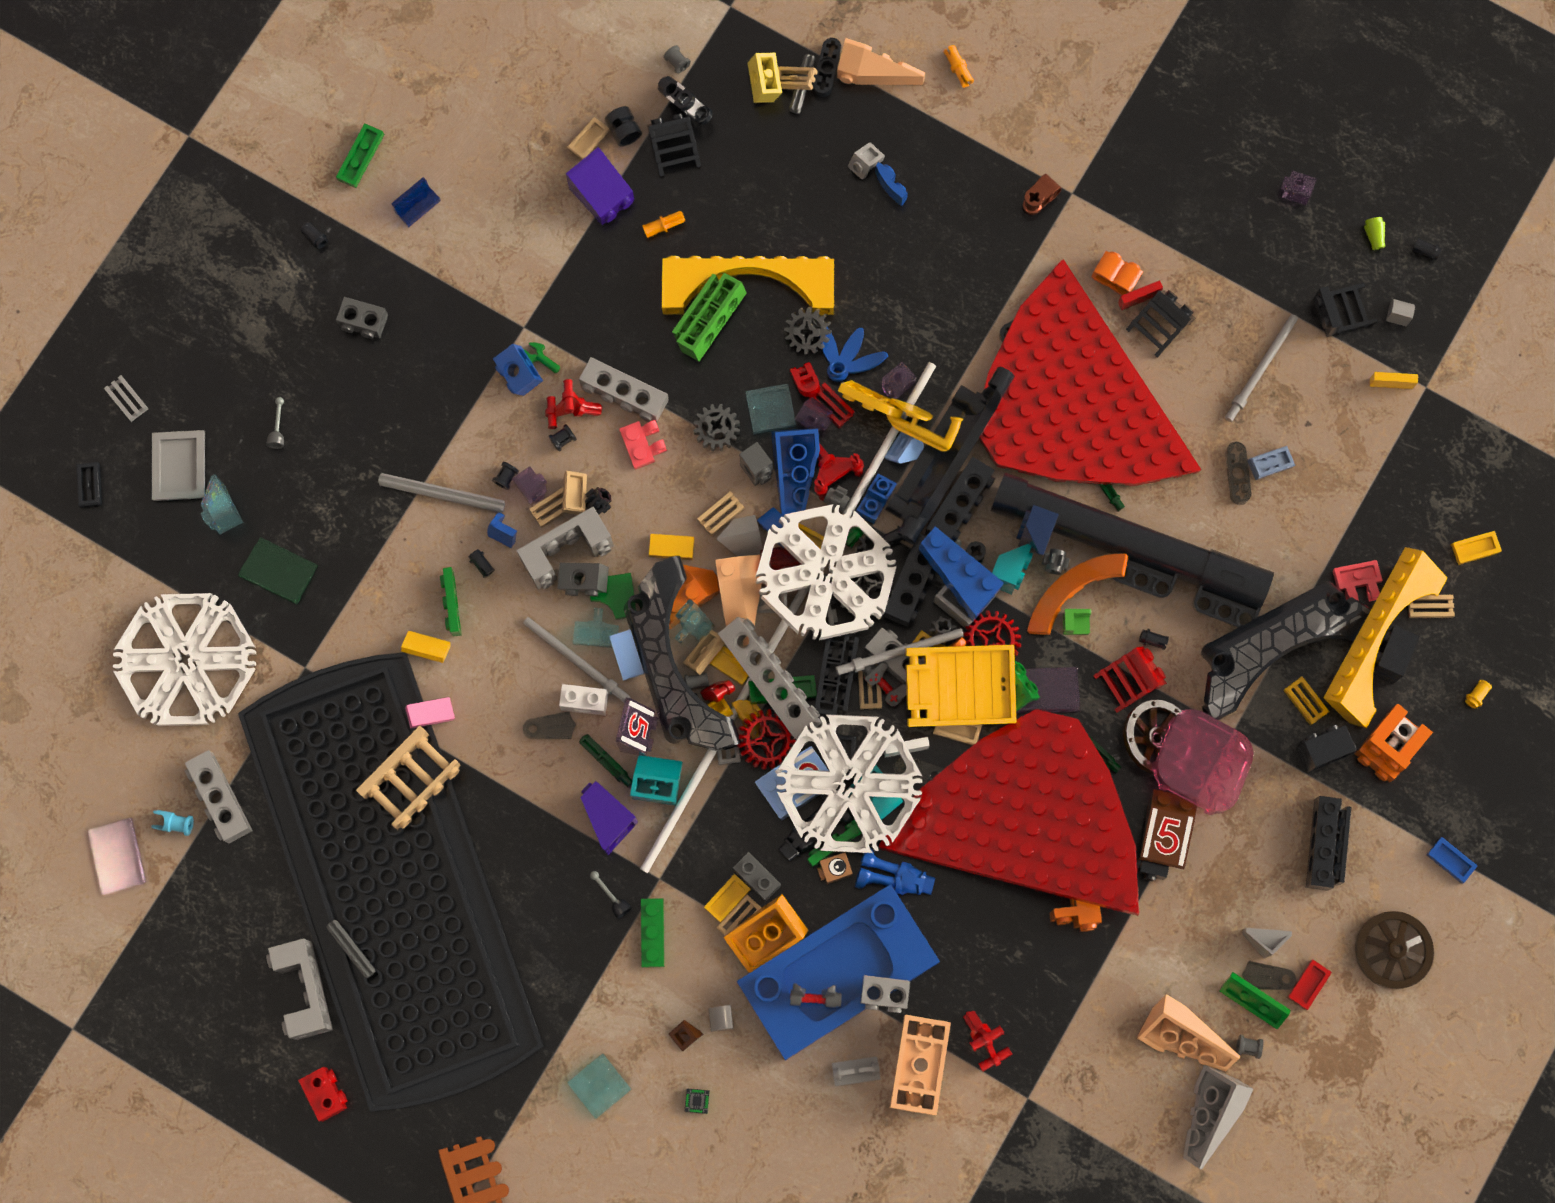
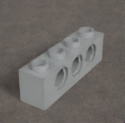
(597, 371)
(884, 640)
(238, 824)

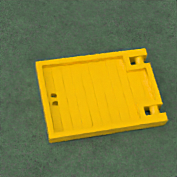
(961, 685)

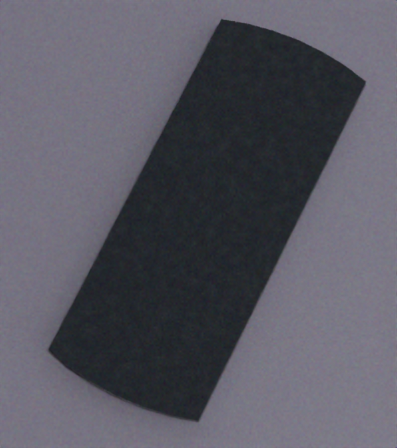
(412, 898)

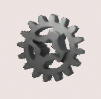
(809, 317)
(724, 432)

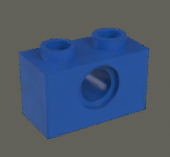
(527, 376)

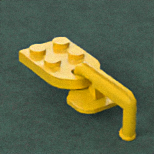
(894, 409)

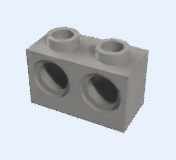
(885, 986)

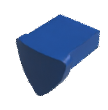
(501, 532)

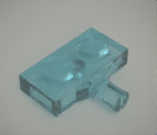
(693, 622)
(594, 632)

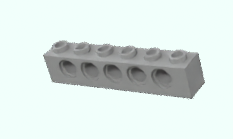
(733, 638)

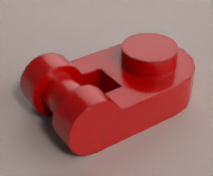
(808, 384)
(717, 690)

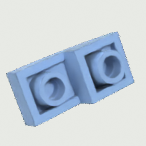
(626, 655)

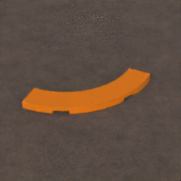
(1071, 583)

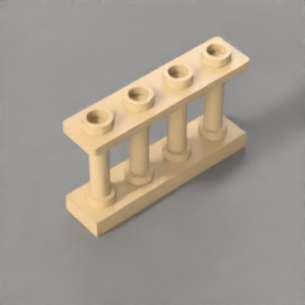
(387, 772)

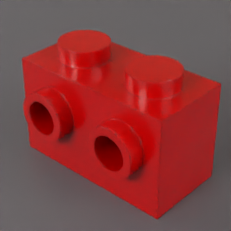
(323, 1093)

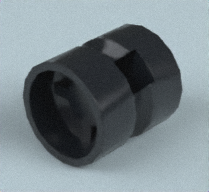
(623, 126)

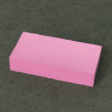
(429, 712)

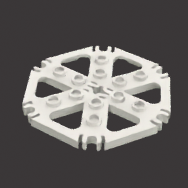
(806, 575)
(164, 661)
(859, 802)

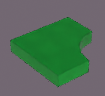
(618, 593)

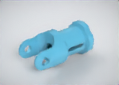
(174, 823)

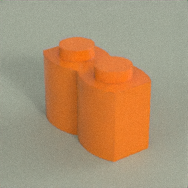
(1117, 273)

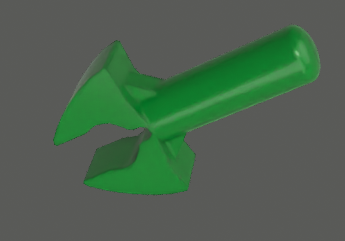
(541, 357)

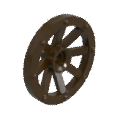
(1153, 731)
(1389, 953)

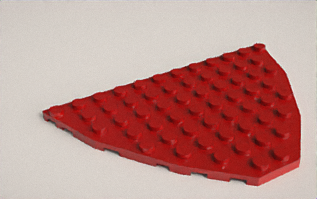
(1077, 398)
(1029, 812)

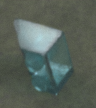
(218, 507)

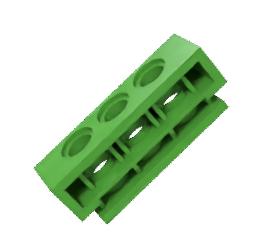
(708, 314)

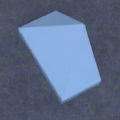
(904, 449)

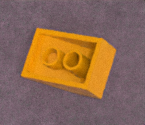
(766, 934)

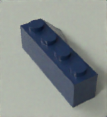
(1037, 529)

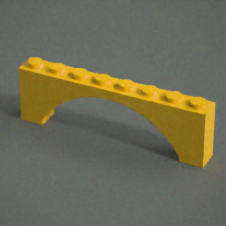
(808, 277)
(1352, 686)

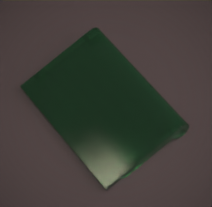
(278, 570)

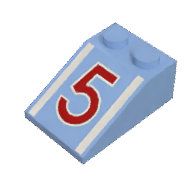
(768, 783)

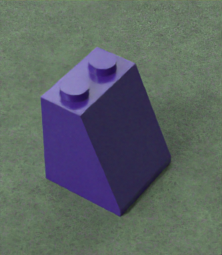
(599, 186)
(607, 815)

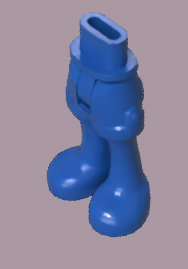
(906, 878)

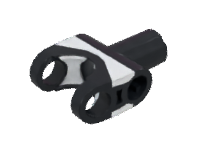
(684, 100)

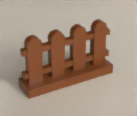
(474, 1175)

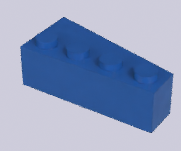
(960, 572)

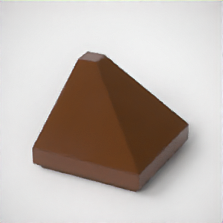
(685, 1035)

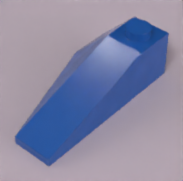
(794, 461)

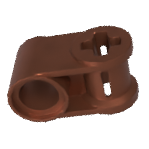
(1040, 194)

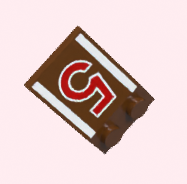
(1168, 829)

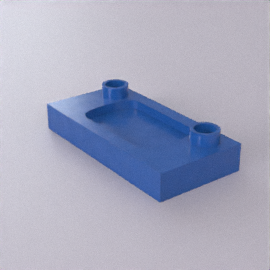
(867, 940)

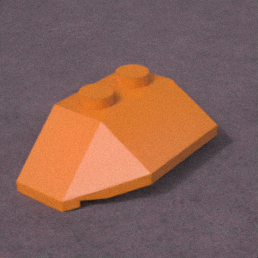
(699, 587)

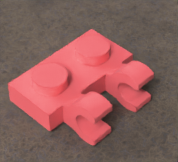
(637, 445)
(1359, 575)

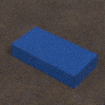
(1451, 860)

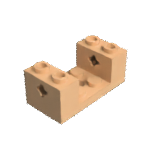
(914, 1089)

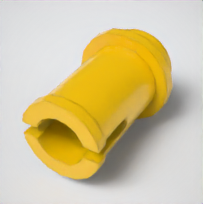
(1477, 695)

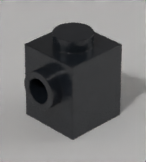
(1151, 870)

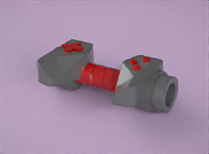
(873, 675)
(828, 997)

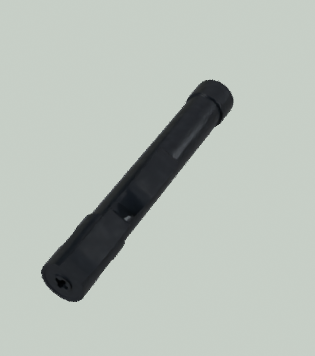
(1149, 552)

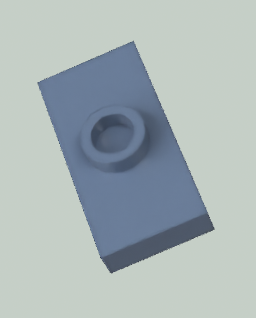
(1271, 463)

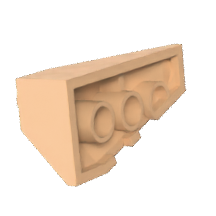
(865, 67)
(739, 588)
(1179, 1030)

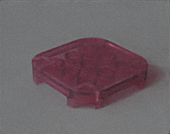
(1203, 761)

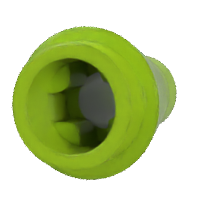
(1376, 232)

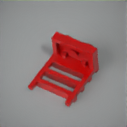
(1143, 670)

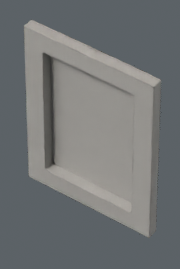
(178, 465)

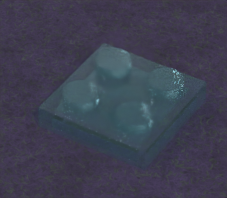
(770, 409)
(599, 1086)

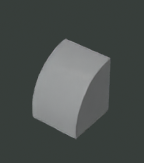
(1400, 312)
(721, 1018)

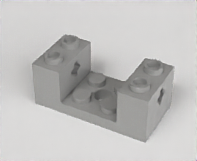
(585, 524)
(301, 956)

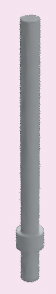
(1240, 400)
(859, 664)
(610, 685)

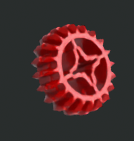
(999, 623)
(768, 749)

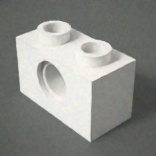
(583, 699)

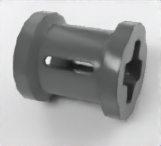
(677, 59)
(1249, 1046)

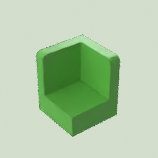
(1076, 621)

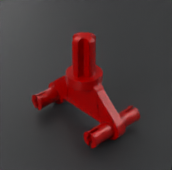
(569, 405)
(833, 468)
(982, 1037)

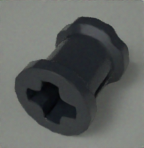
(562, 437)
(505, 475)
(973, 546)

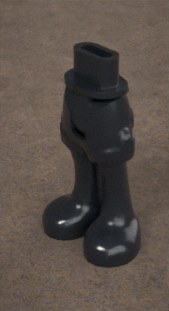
(795, 844)

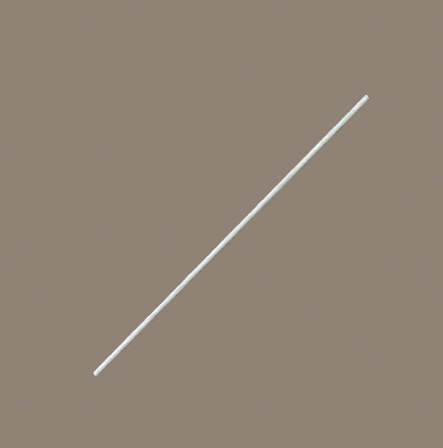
(680, 806)

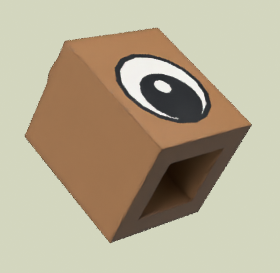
(835, 868)

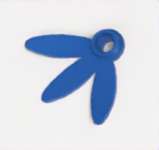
(844, 362)

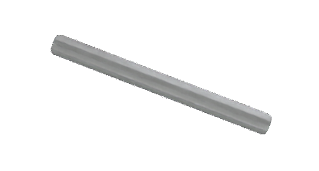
(441, 492)

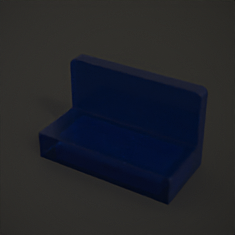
(415, 202)

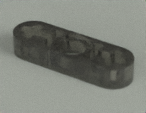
(1230, 458)

